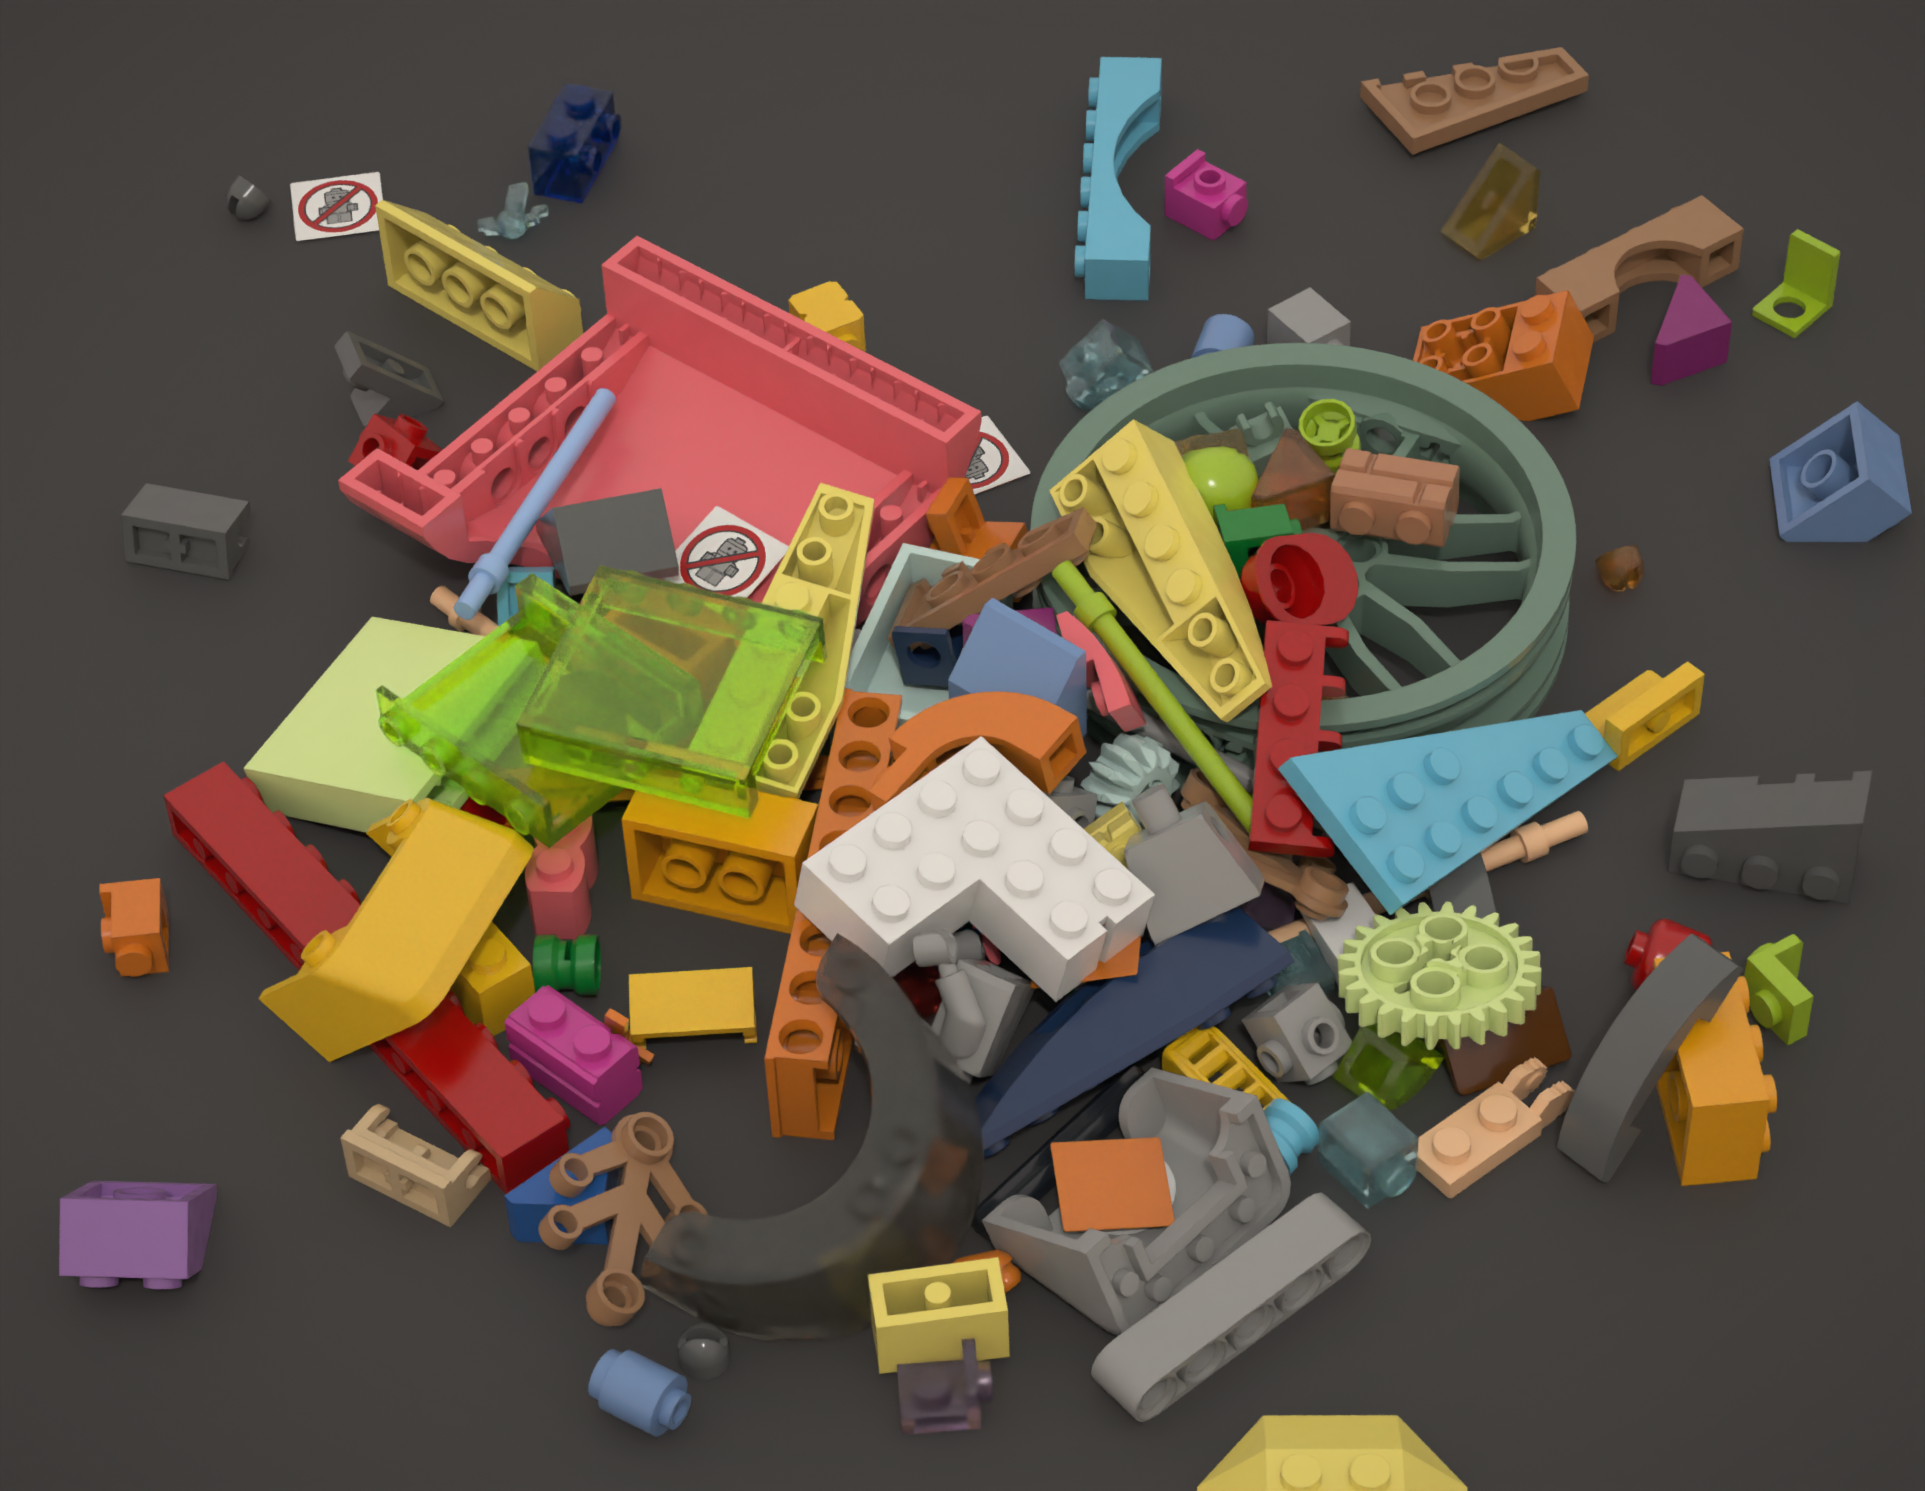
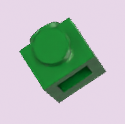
(1248, 528)

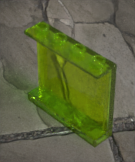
(669, 689)
(469, 714)

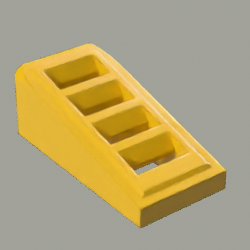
(1207, 1051)

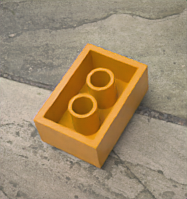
(719, 860)
(1718, 1096)

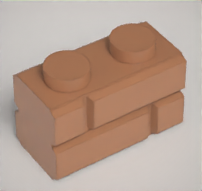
(1394, 498)

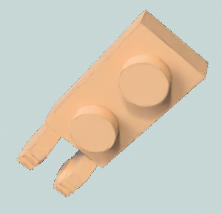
(1490, 1129)

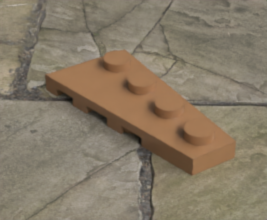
(1473, 97)
(996, 575)

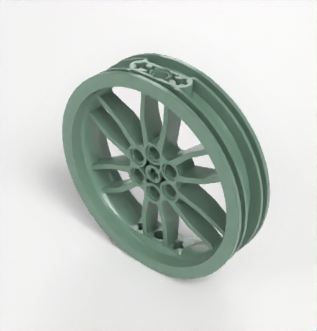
(1402, 413)

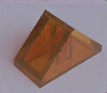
(1296, 479)

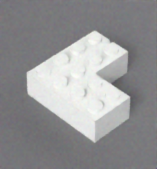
(984, 851)

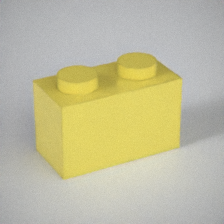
(930, 1309)

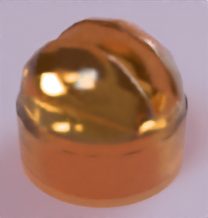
(1621, 568)

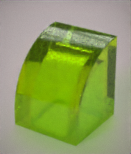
(1386, 1067)

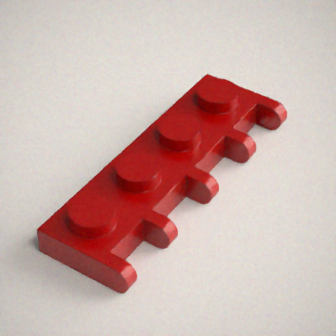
(1290, 728)

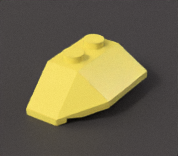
(1331, 1456)

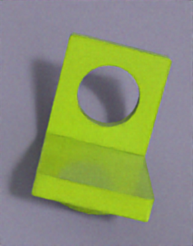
(1807, 282)

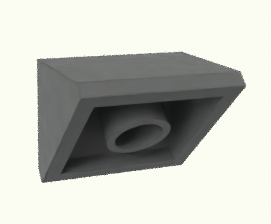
(609, 532)

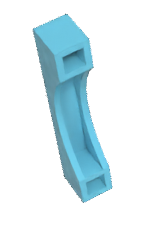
(1116, 237)

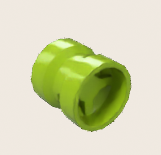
(1329, 430)

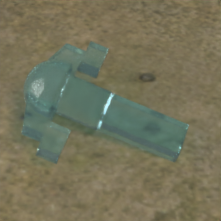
(512, 221)

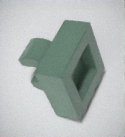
(1262, 434)

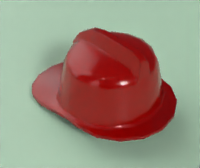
(1300, 580)

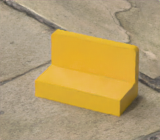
(1647, 711)

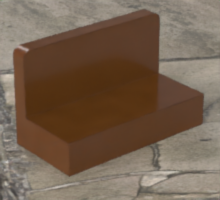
(1482, 1066)

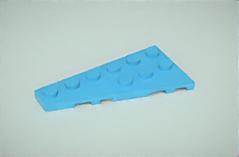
(1438, 800)

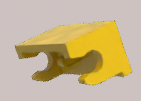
(692, 1004)

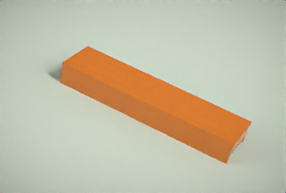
(807, 1040)

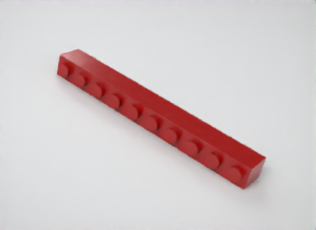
(292, 899)

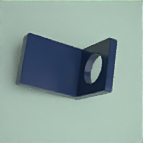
(929, 665)

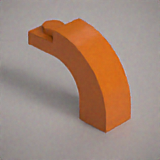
(1026, 730)

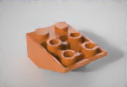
(1520, 354)

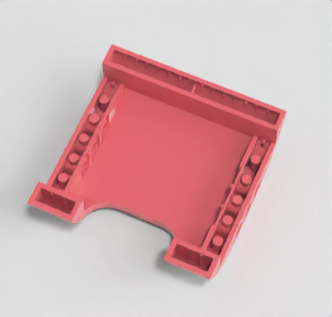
(712, 406)

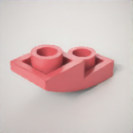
(1108, 684)

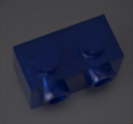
(573, 143)

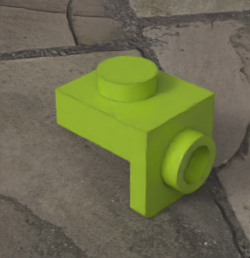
(1775, 992)

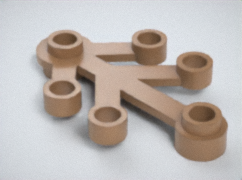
(1311, 882)
(644, 1148)

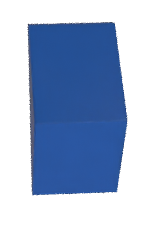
(536, 1196)

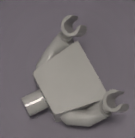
(978, 999)

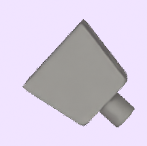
(1187, 864)

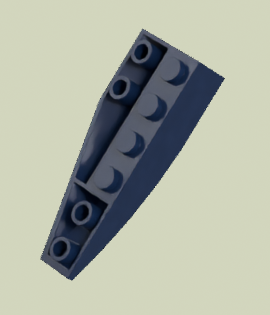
(1125, 1018)

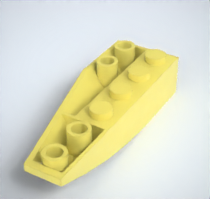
(1168, 565)
(825, 579)

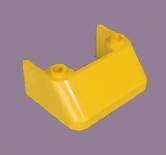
(408, 933)

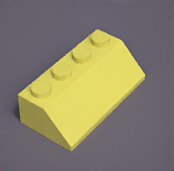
(476, 286)

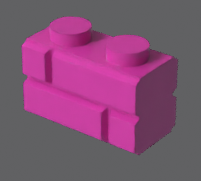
(574, 1055)

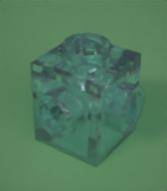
(1103, 365)

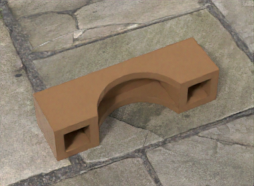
(1685, 240)

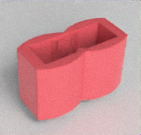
(560, 883)

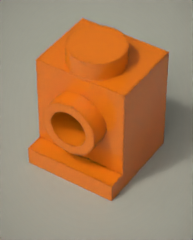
(136, 926)

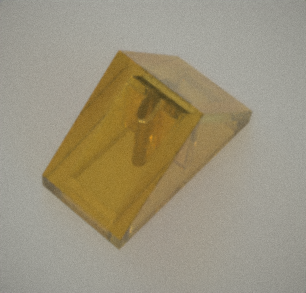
(1497, 204)

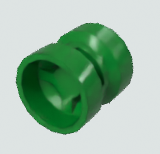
(567, 963)

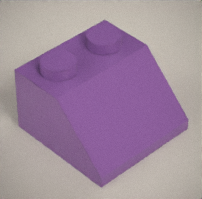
(135, 1232)

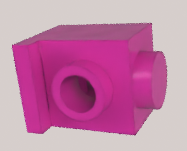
(1204, 196)

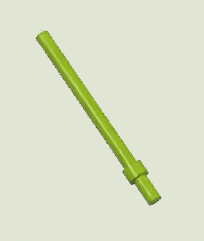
(1098, 616)

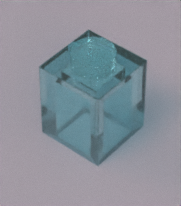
(1368, 1150)

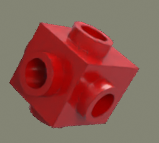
(399, 437)

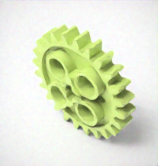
(1439, 975)

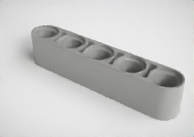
(1230, 1307)

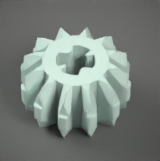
(1128, 770)

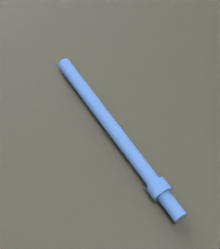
(492, 568)

